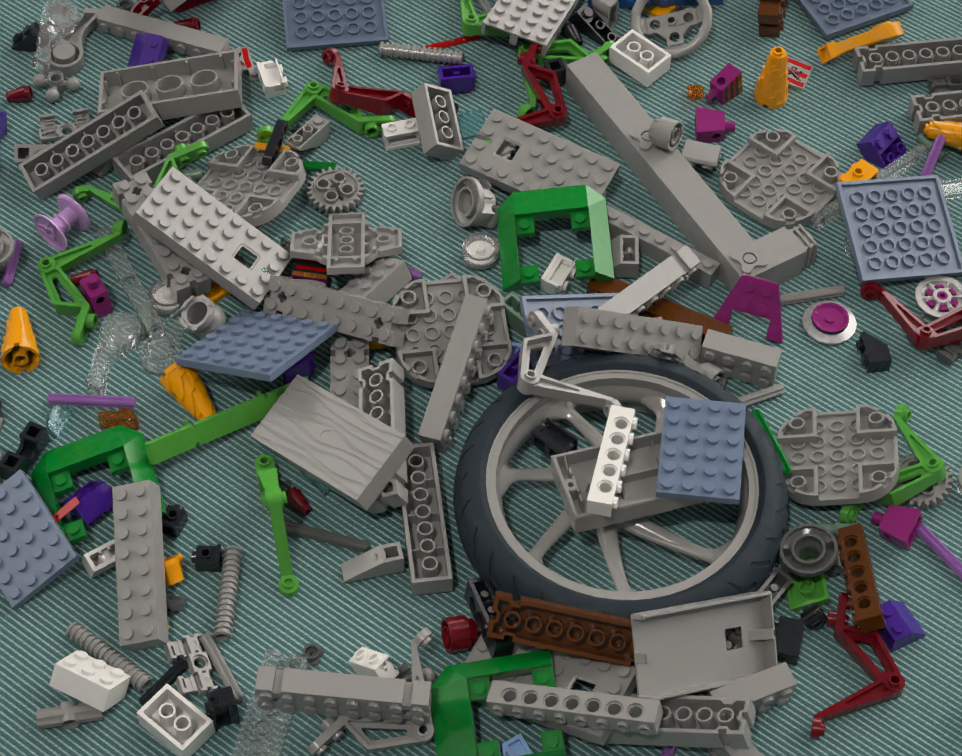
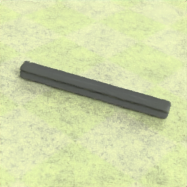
(326, 536)

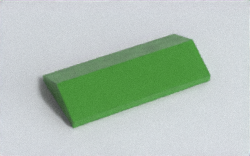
(807, 590)

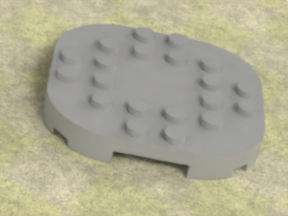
(779, 179)
(249, 187)
(431, 321)
(840, 456)

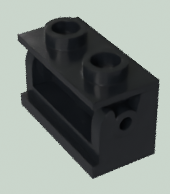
(553, 439)
(788, 639)
(222, 707)

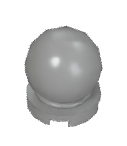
(201, 315)

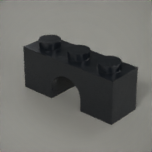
(32, 443)

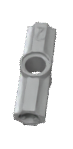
(67, 715)

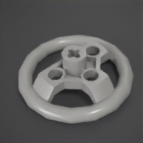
(701, 15)

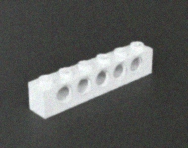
(611, 461)

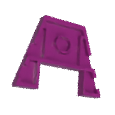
(757, 298)

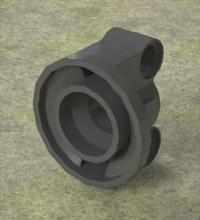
(805, 542)

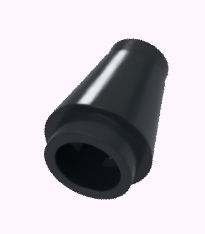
(572, 32)

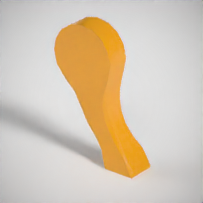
(879, 34)

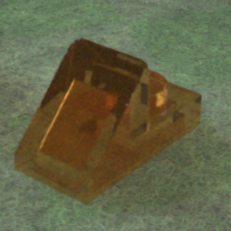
(123, 417)

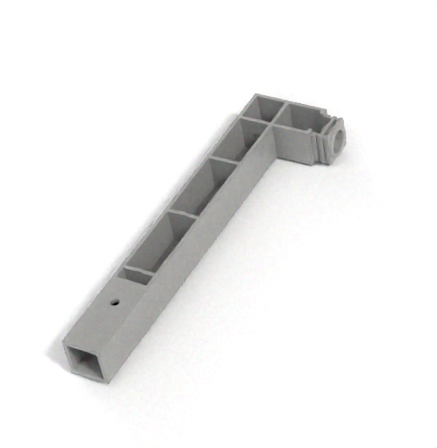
(679, 187)

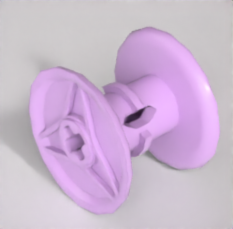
(53, 229)

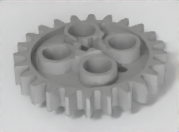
(344, 183)
(936, 493)

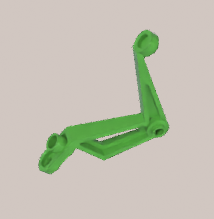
(472, 23)
(558, 46)
(314, 95)
(181, 156)
(54, 268)
(929, 467)
(274, 501)

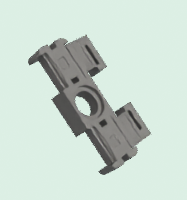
(48, 129)
(676, 356)
(199, 677)

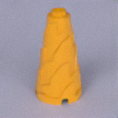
(773, 83)
(949, 129)
(19, 343)
(188, 390)

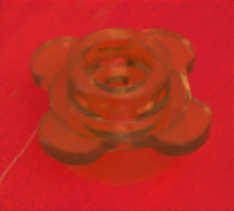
(695, 92)

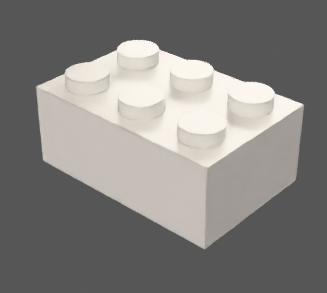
(639, 58)
(90, 680)
(175, 722)

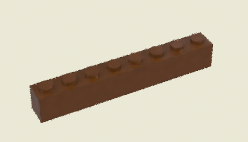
(664, 308)

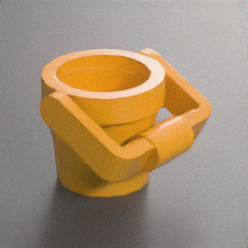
(173, 569)

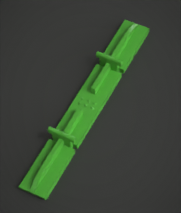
(212, 426)

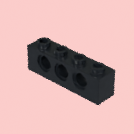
(480, 599)

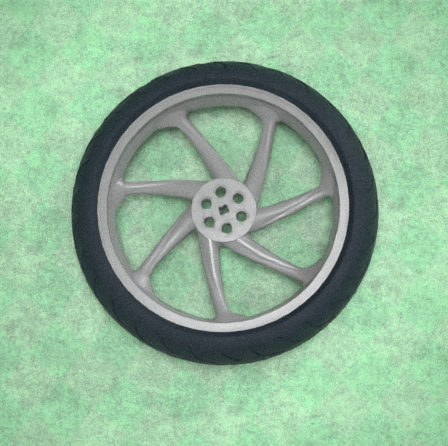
(637, 384)

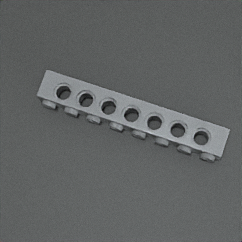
(543, 697)

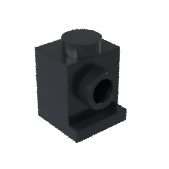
(174, 520)
(207, 558)

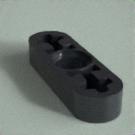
(275, 142)

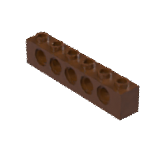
(860, 578)

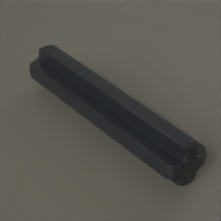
(168, 678)

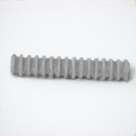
(421, 53)
(227, 594)
(102, 651)

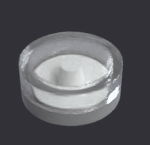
(480, 251)
(162, 298)

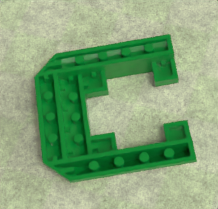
(517, 219)
(117, 445)
(470, 683)

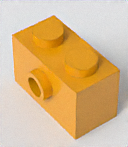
(860, 171)

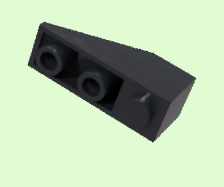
(592, 25)

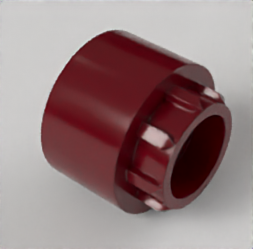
(458, 633)

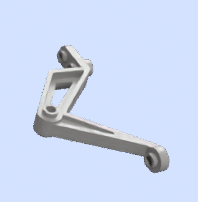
(535, 383)
(333, 729)

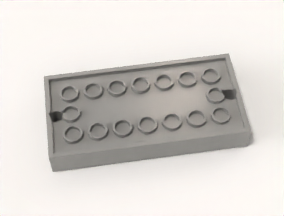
(637, 499)

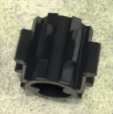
(813, 616)

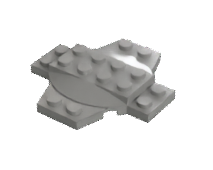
(346, 243)

